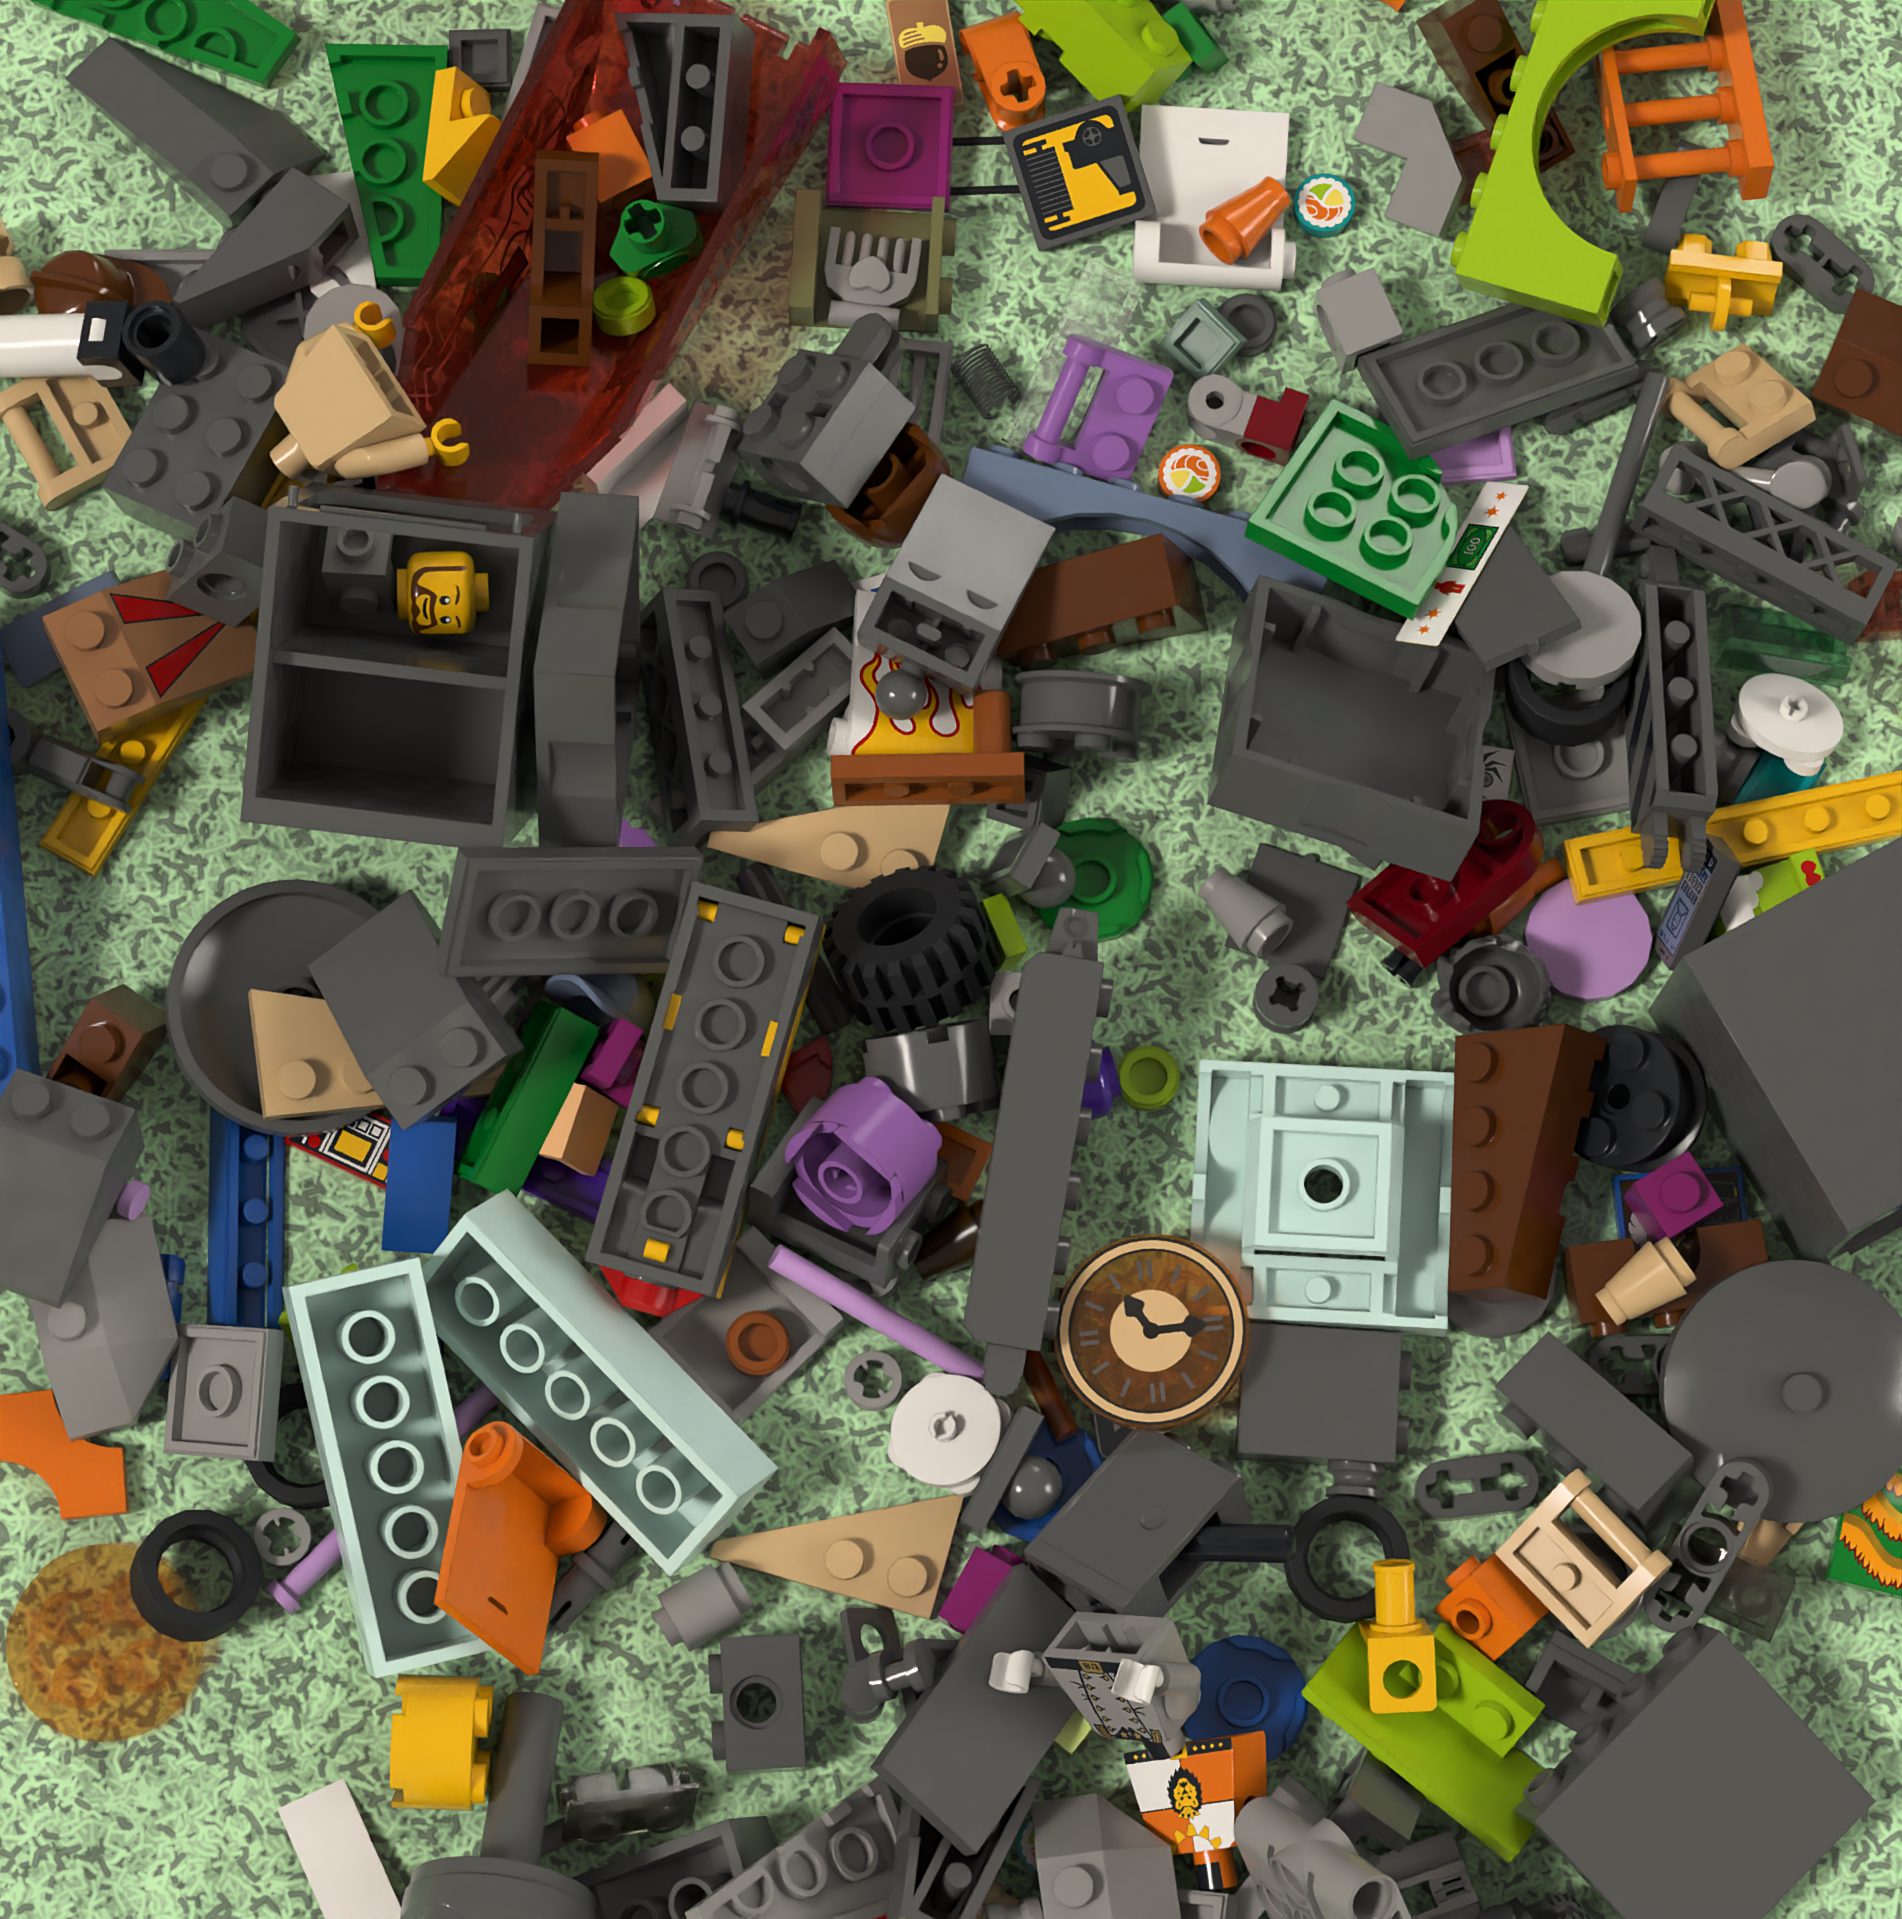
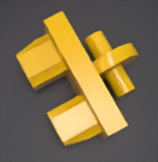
(1722, 283)

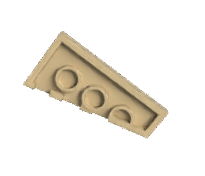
(308, 1063)

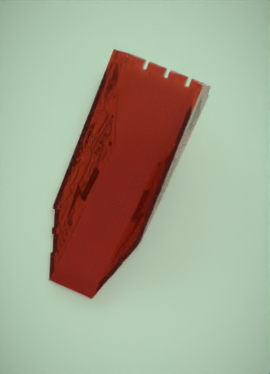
(468, 322)

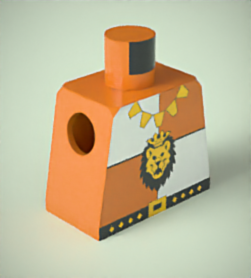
(1198, 1796)

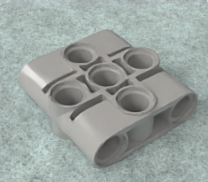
(1310, 1868)

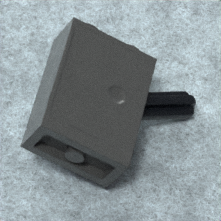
(1150, 1529)

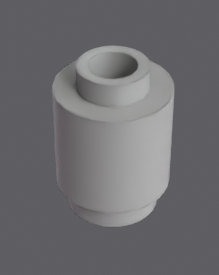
(702, 1606)

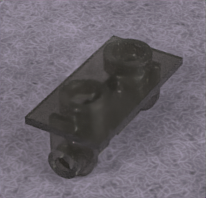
(656, 1801)

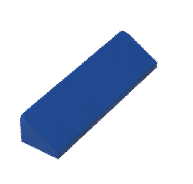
(239, 1225)

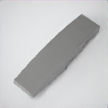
(790, 712)

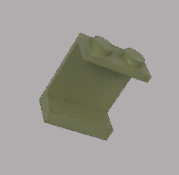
(808, 291)

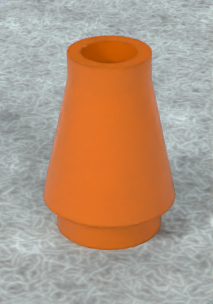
(1241, 222)

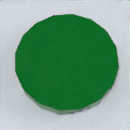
(1121, 859)

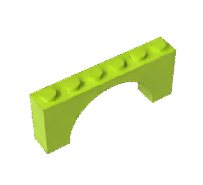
(1515, 238)

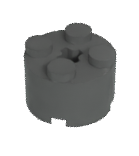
(937, 1069)

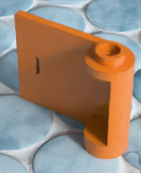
(505, 1541)

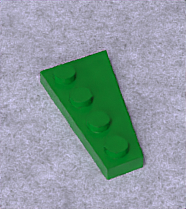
(215, 34)
(386, 117)

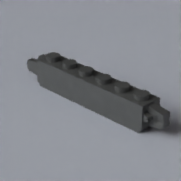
(1034, 1149)

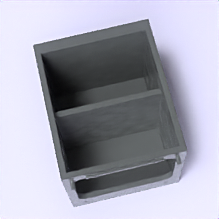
(384, 726)
(1806, 1053)

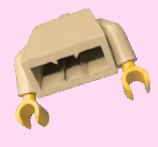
(351, 410)

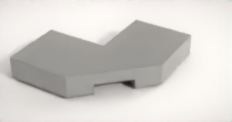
(1432, 176)

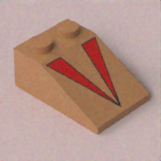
(144, 656)

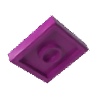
(890, 146)

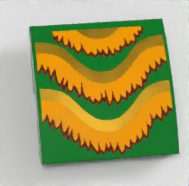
(1869, 1543)

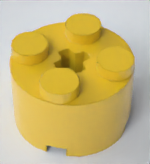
(437, 1742)

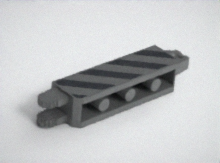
(1670, 716)

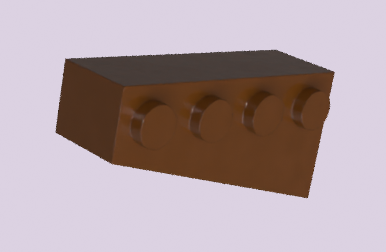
(1513, 1155)

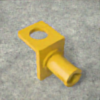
(1396, 1637)

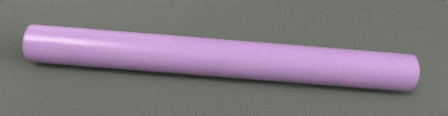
(875, 1314)

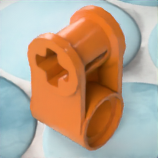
(1006, 66)

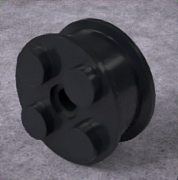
(1644, 1103)

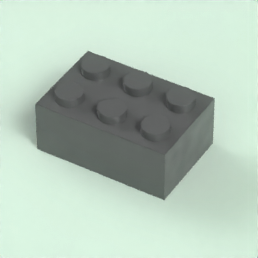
(202, 441)

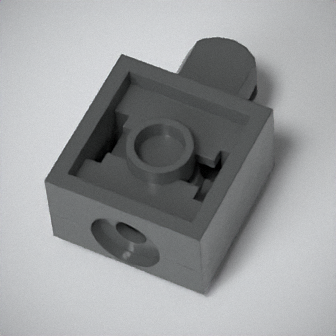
(829, 417)

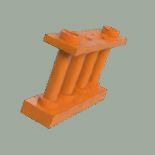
(1733, 103)

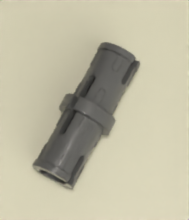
(590, 1574)

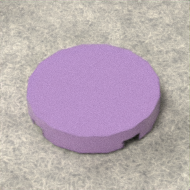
(1589, 947)

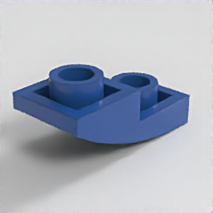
(419, 1185)

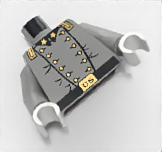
(1119, 1672)

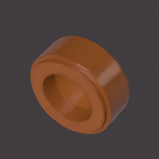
(757, 1343)

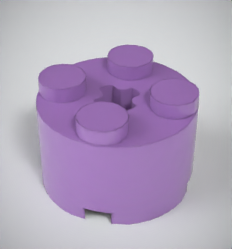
(862, 1157)

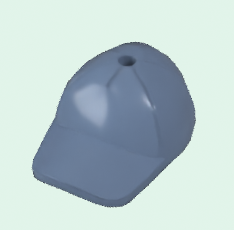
(606, 998)

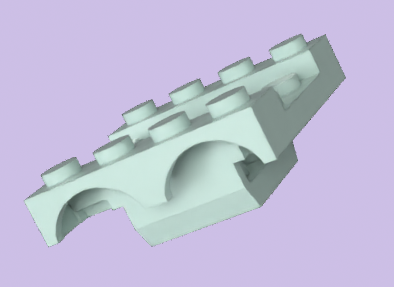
(1388, 1144)

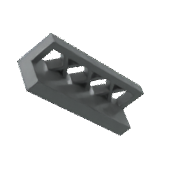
(1753, 565)
(695, 716)

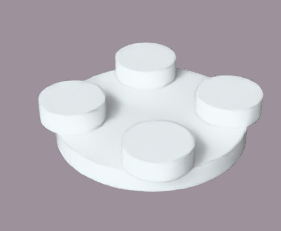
(1787, 721)
(947, 1432)

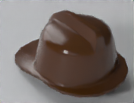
(82, 277)

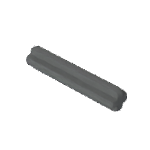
(824, 996)

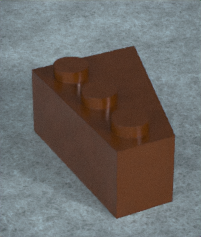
(1104, 603)

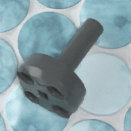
(506, 1874)

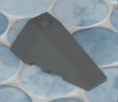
(194, 130)

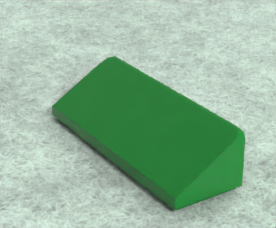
(526, 1100)

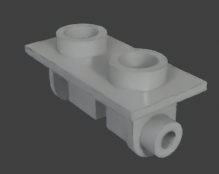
(701, 470)

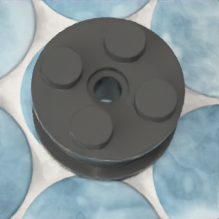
(1078, 713)

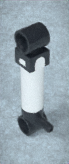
(104, 342)

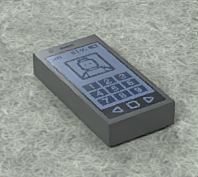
(1696, 904)

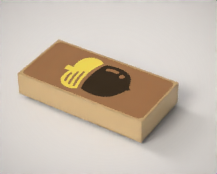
(924, 45)

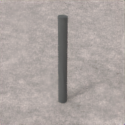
(1626, 474)

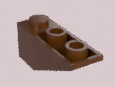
(1478, 57)
(110, 1044)

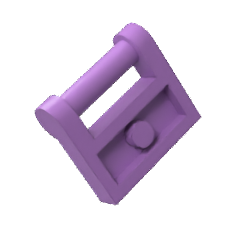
(1117, 414)

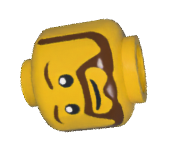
(441, 593)

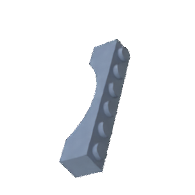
(1073, 502)

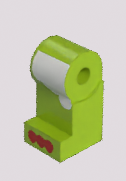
(1767, 888)

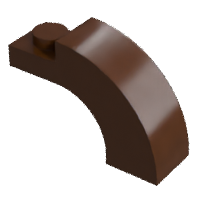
(563, 258)

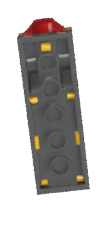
(703, 1099)

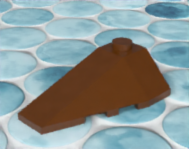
(1865, 367)

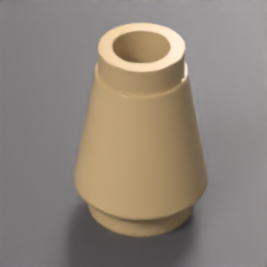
(1646, 1282)

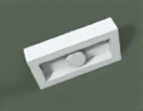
(644, 455)

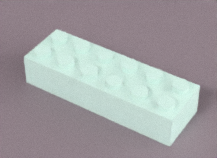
(590, 1382)
(384, 1453)

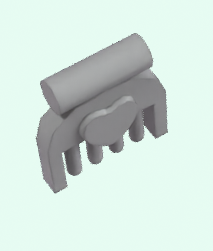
(869, 283)

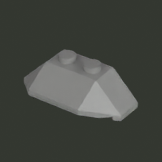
(110, 1332)
(1100, 1862)

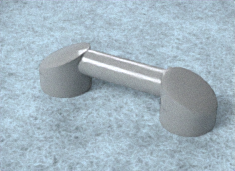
(1797, 483)

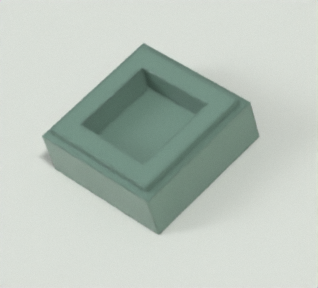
(1202, 341)

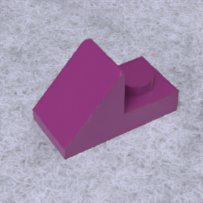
(614, 1061)

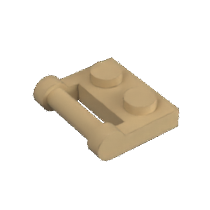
(1748, 395)
(86, 422)
(1567, 1573)

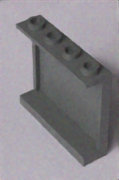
(1695, 1791)

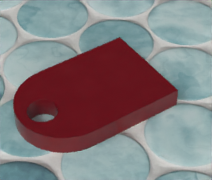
(1428, 914)

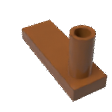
(982, 777)

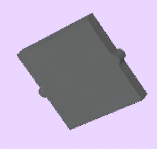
(1313, 900)

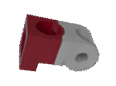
(1245, 420)

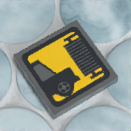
(1079, 172)

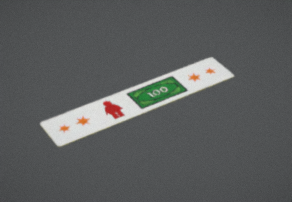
(1469, 555)

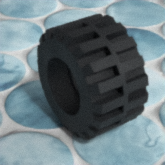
(910, 949)

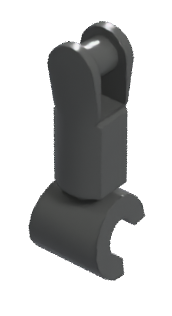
(68, 765)

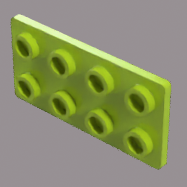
(1460, 1750)

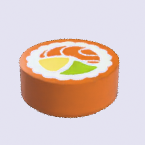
(1189, 472)

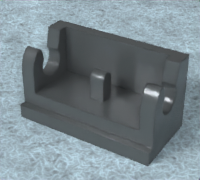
(1574, 1682)
(1374, 1803)

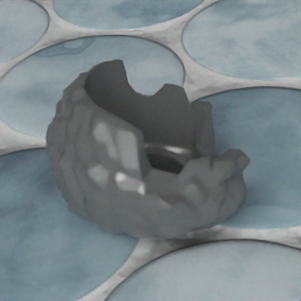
(1491, 986)

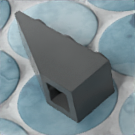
(275, 250)

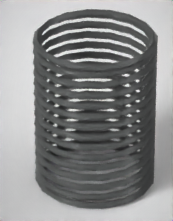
(957, 373)

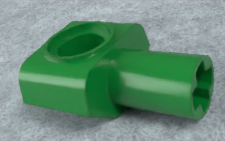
(655, 239)

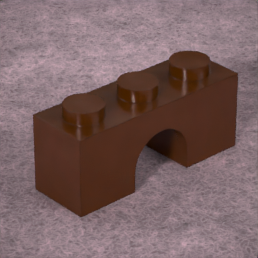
(1713, 1254)

